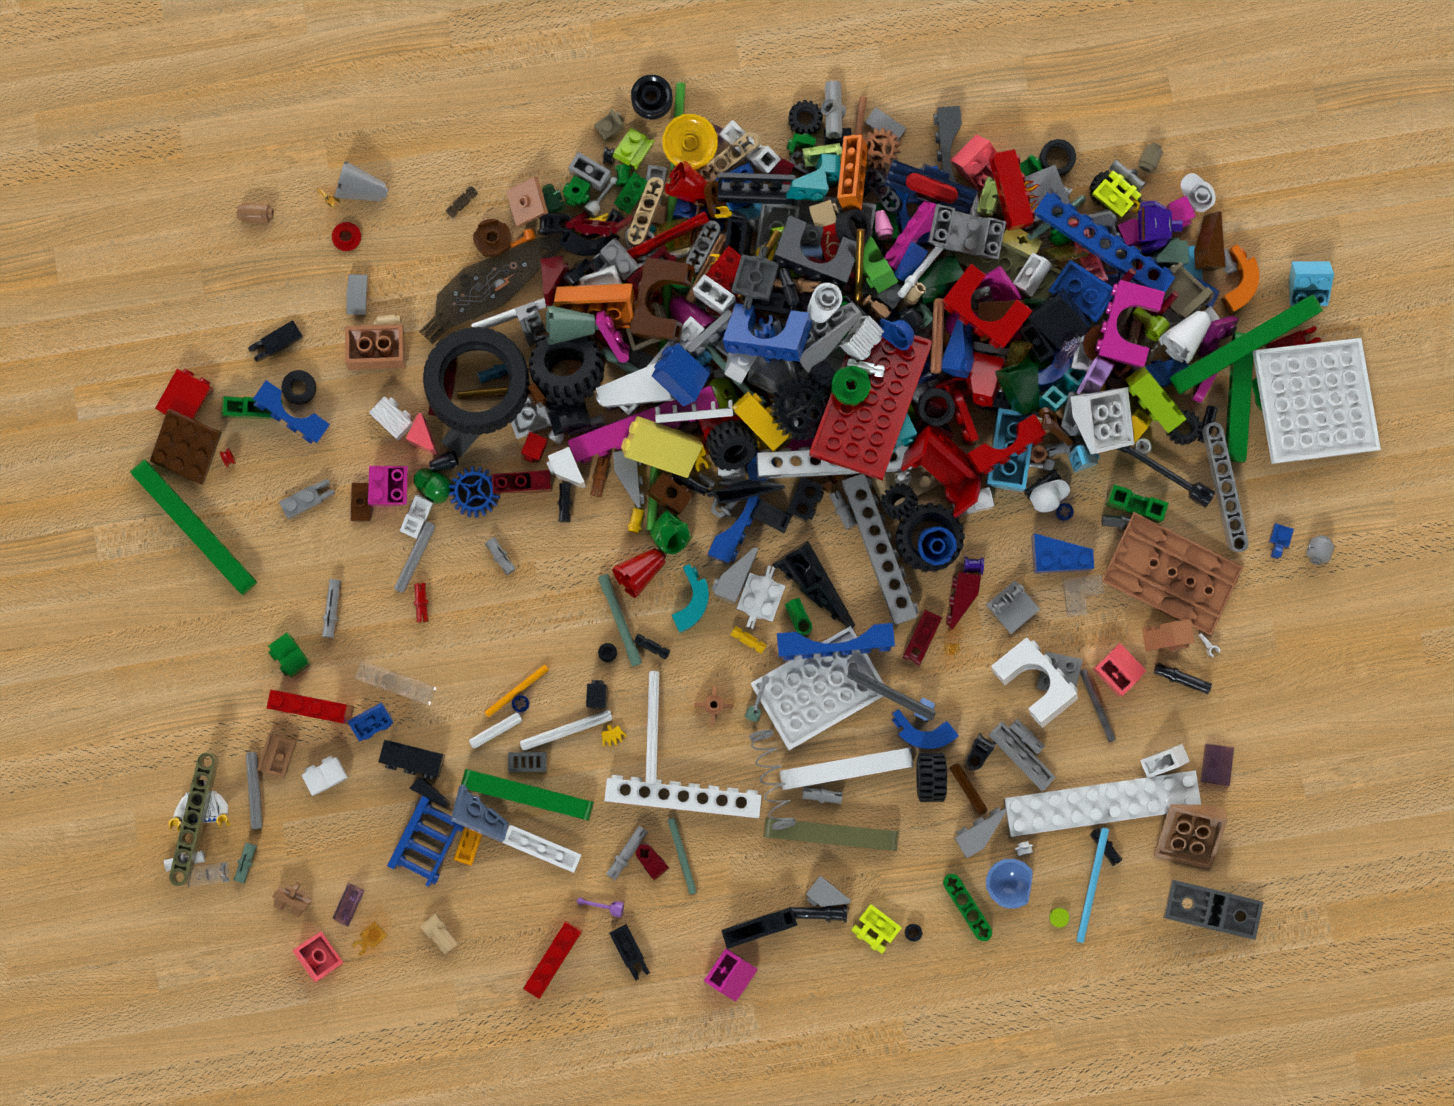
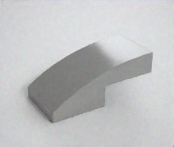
(357, 294)

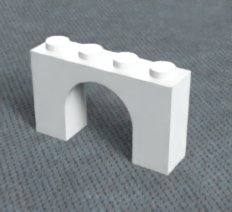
(1027, 657)

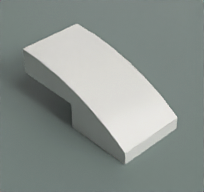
(417, 516)

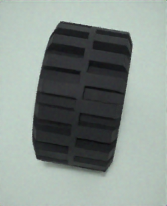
(731, 445)
(931, 777)

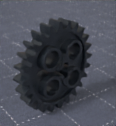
(792, 392)

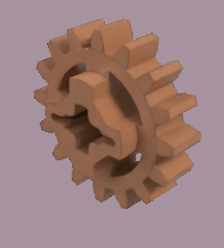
(886, 144)

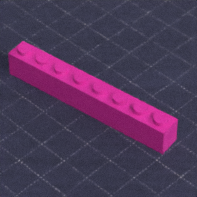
(613, 434)

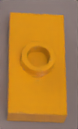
(468, 846)

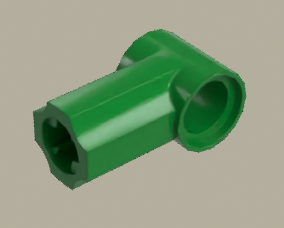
(798, 615)

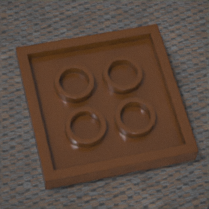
(185, 446)

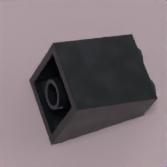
(1060, 318)

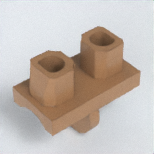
(293, 897)

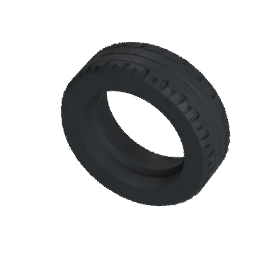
(471, 340)

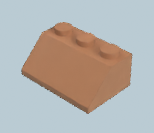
(375, 347)

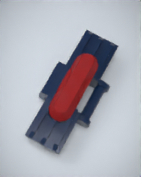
(930, 183)

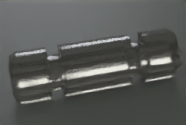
(461, 201)

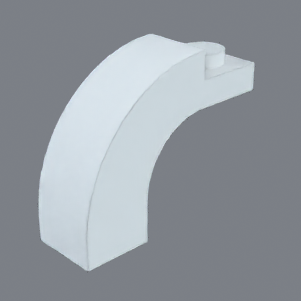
(761, 159)

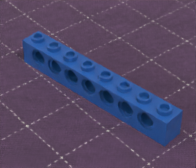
(1108, 255)

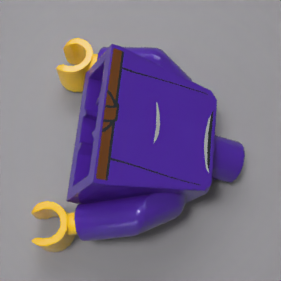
(1154, 225)

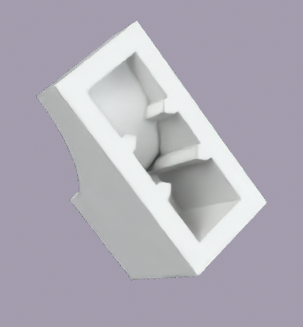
(984, 502)
(1165, 761)

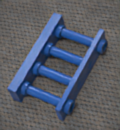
(407, 841)

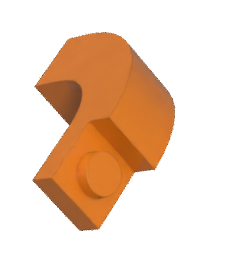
(1248, 280)

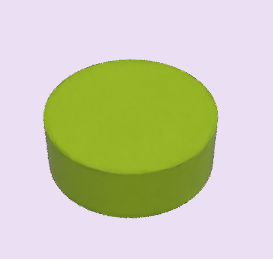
(1059, 917)

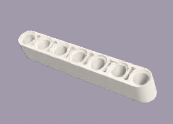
(846, 768)

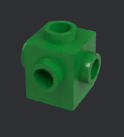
(577, 192)

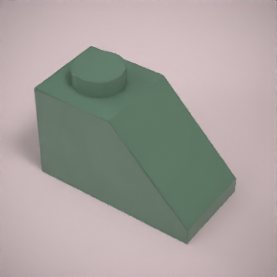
(1172, 253)

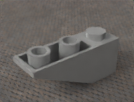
(627, 472)
(975, 838)

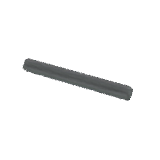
(891, 694)

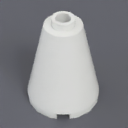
(1186, 336)

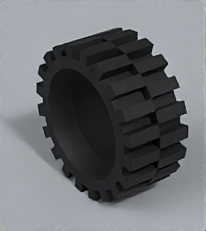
(927, 513)

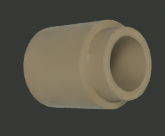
(1150, 157)

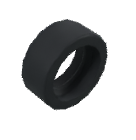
(1059, 143)
(860, 220)
(950, 407)

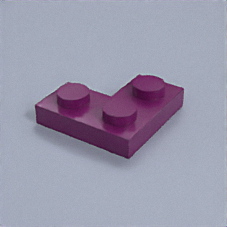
(1217, 330)

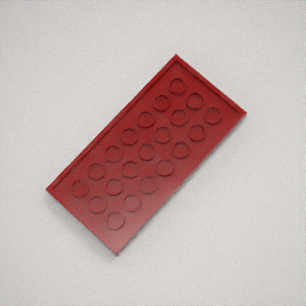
(867, 433)

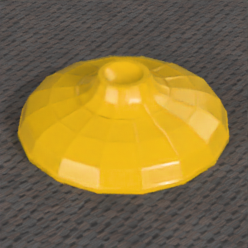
(690, 139)

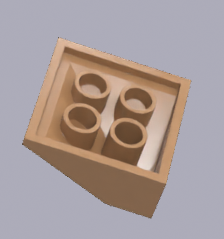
(1192, 834)

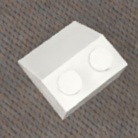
(565, 467)

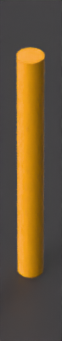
(517, 690)

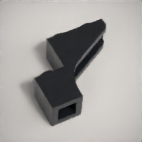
(759, 927)

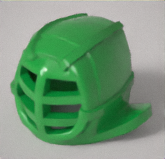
(670, 532)

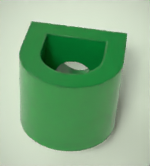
(1058, 238)

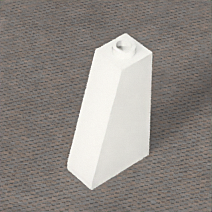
(633, 389)

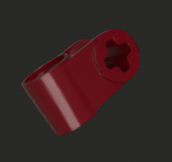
(653, 863)

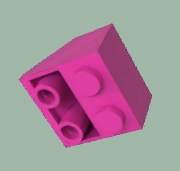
(387, 486)
(730, 974)

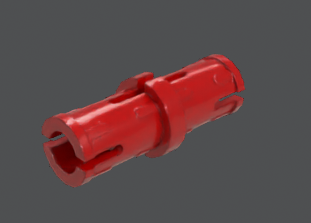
(421, 602)

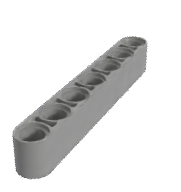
(1218, 480)

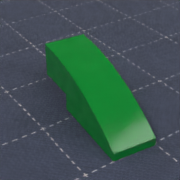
(242, 408)

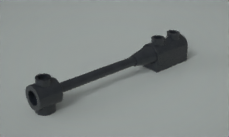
(1197, 492)

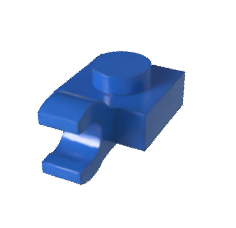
(1280, 538)

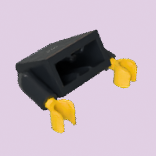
(738, 231)

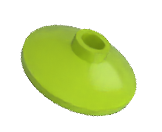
(719, 386)

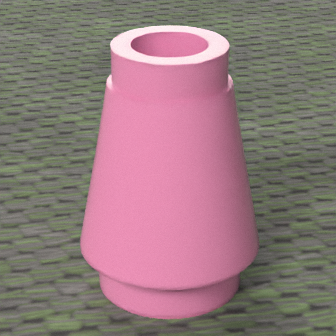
(883, 227)

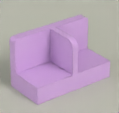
(1095, 376)

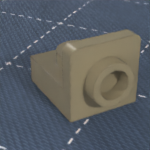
(609, 125)

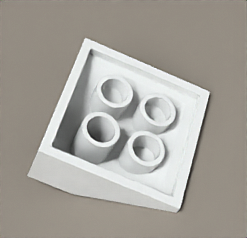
(1104, 419)

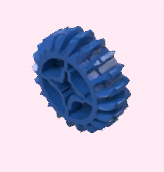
(470, 499)

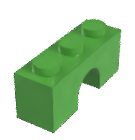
(876, 267)

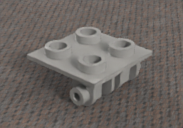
(1013, 607)
(1068, 665)

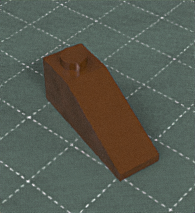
(1210, 244)

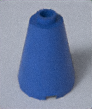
(936, 545)

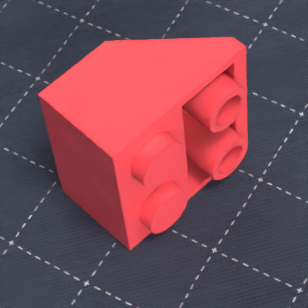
(973, 162)
(1119, 670)

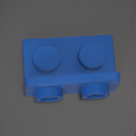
(371, 722)

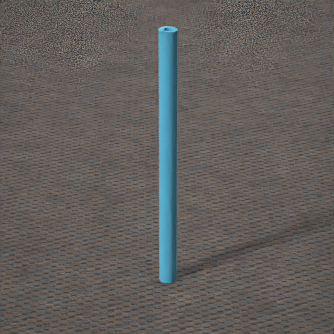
(1092, 885)

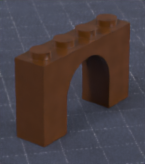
(655, 275)

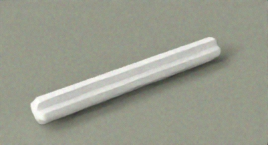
(566, 730)

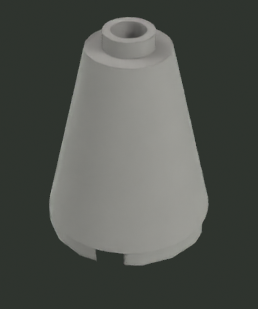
(359, 185)

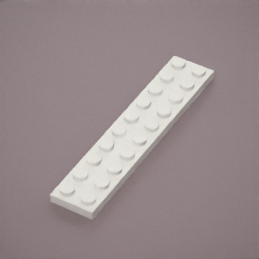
(1100, 803)

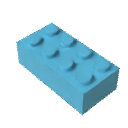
(1014, 472)

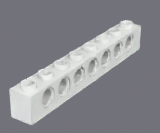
(767, 470)
(751, 810)

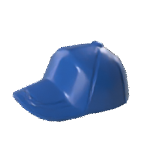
(897, 333)

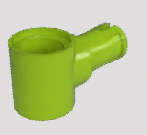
(1154, 325)

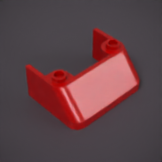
(947, 465)

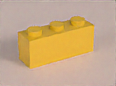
(758, 419)

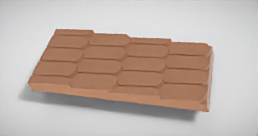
(1172, 574)

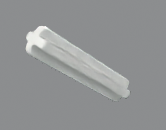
(495, 730)

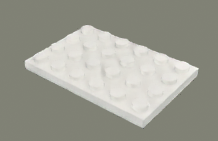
(816, 692)

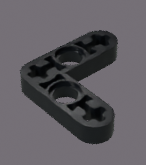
(871, 186)

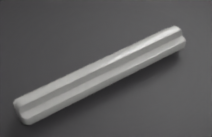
(414, 557)
(254, 790)

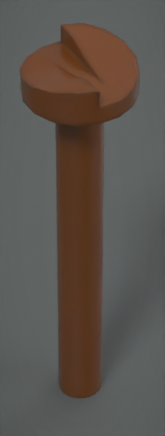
(698, 211)

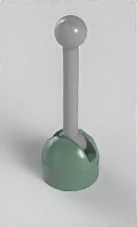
(753, 712)

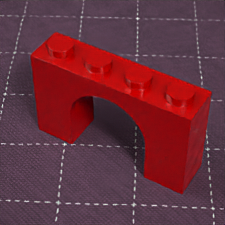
(959, 302)
(309, 707)

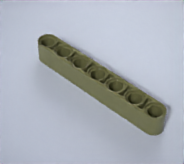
(187, 826)
(834, 835)

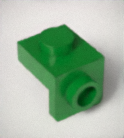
(802, 141)

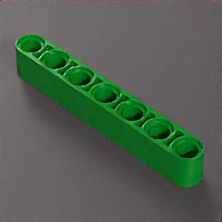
(1239, 407)
(527, 794)

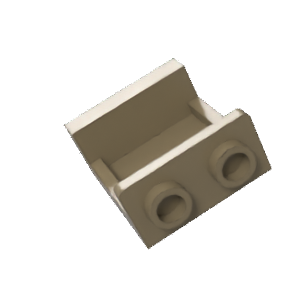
(1192, 293)

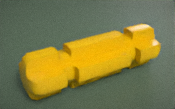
(748, 639)

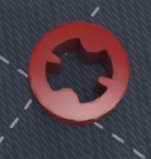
(227, 457)

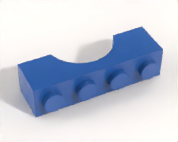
(270, 398)

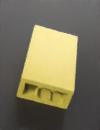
(661, 446)

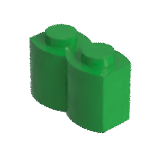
(289, 655)

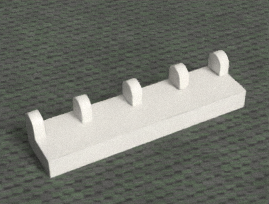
(694, 414)

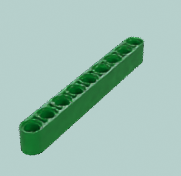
(1246, 344)
(193, 527)

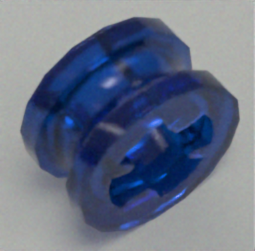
(1069, 515)
(518, 698)

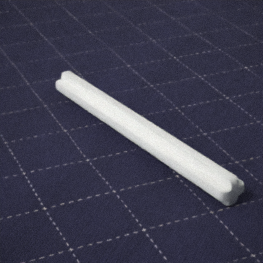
(652, 728)

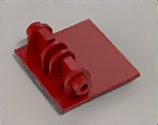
(725, 269)

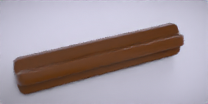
(968, 788)

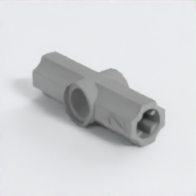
(833, 109)

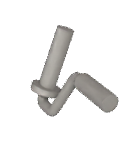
(724, 510)

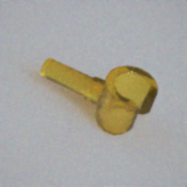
(329, 198)

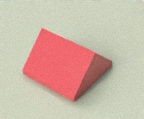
(421, 436)
(317, 956)

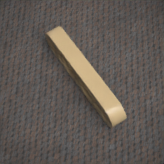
(728, 156)
(649, 213)

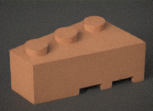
(1170, 635)

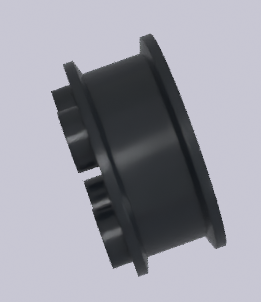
(651, 85)

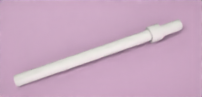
(912, 279)

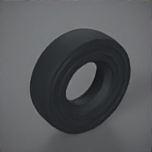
(294, 376)

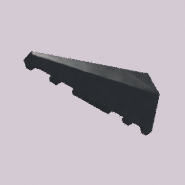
(806, 571)

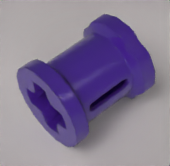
(973, 565)

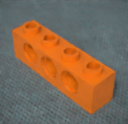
(852, 172)

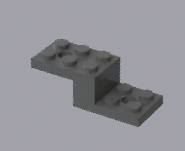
(1213, 909)

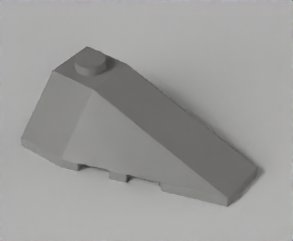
(826, 335)

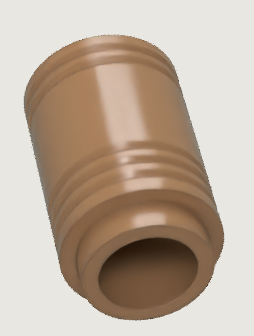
(255, 213)

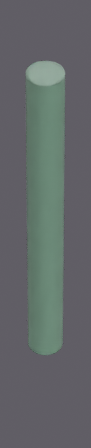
(1044, 226)
(682, 856)

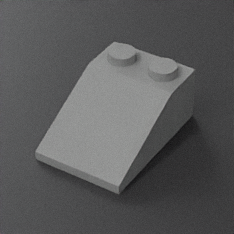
(732, 581)

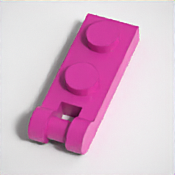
(612, 337)

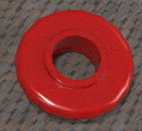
(350, 244)

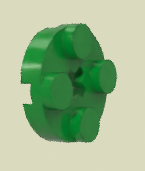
(853, 396)

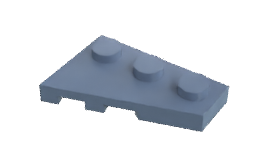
(476, 816)

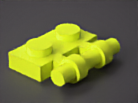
(1113, 198)
(880, 924)

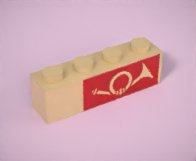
(824, 216)

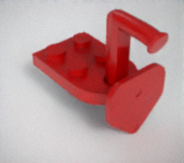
(962, 414)

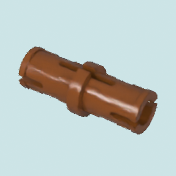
(599, 477)

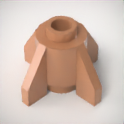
(713, 711)

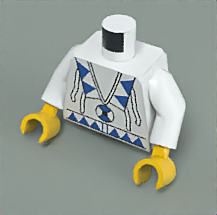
(216, 811)

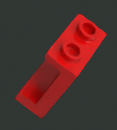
(184, 394)

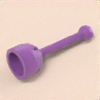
(616, 908)

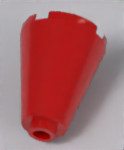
(686, 184)
(639, 571)

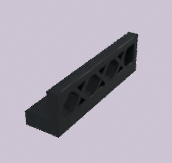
(755, 190)

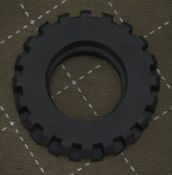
(571, 387)

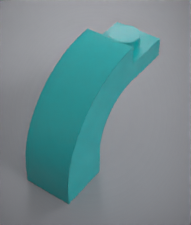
(695, 610)

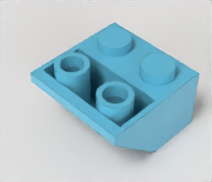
(1309, 279)

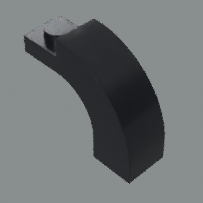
(589, 244)

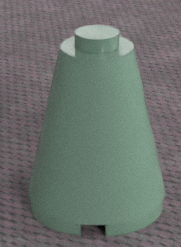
(568, 324)

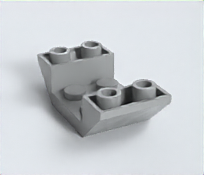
(966, 233)

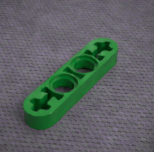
(968, 906)

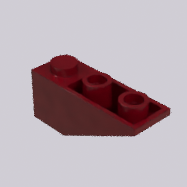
(522, 482)
(965, 591)

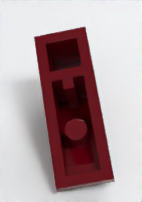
(552, 273)

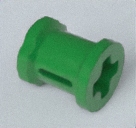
(623, 174)

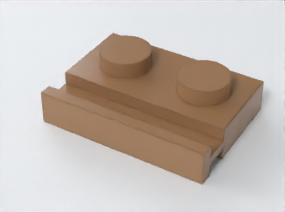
(876, 309)
(276, 755)

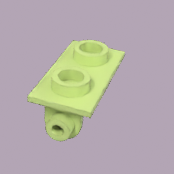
(812, 154)
(988, 200)

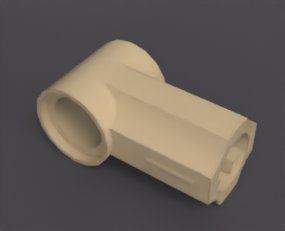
(436, 930)

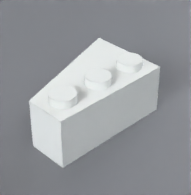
(739, 364)

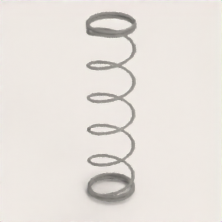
(790, 821)

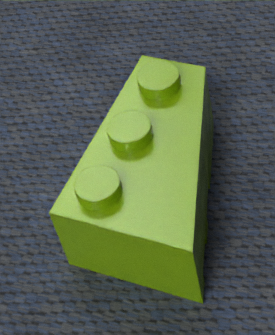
(1155, 399)

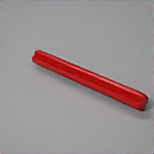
(668, 235)

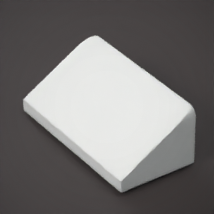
(1032, 274)

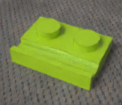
(633, 148)

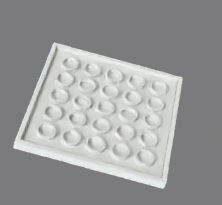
(1316, 400)

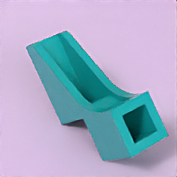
(815, 185)

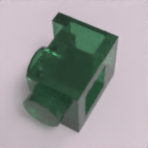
(552, 199)

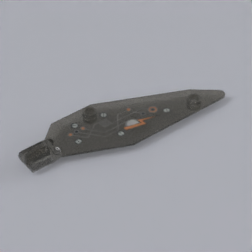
(487, 285)

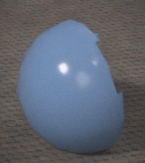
(1010, 883)

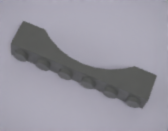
(948, 124)

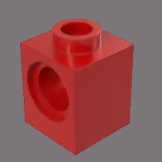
(534, 447)

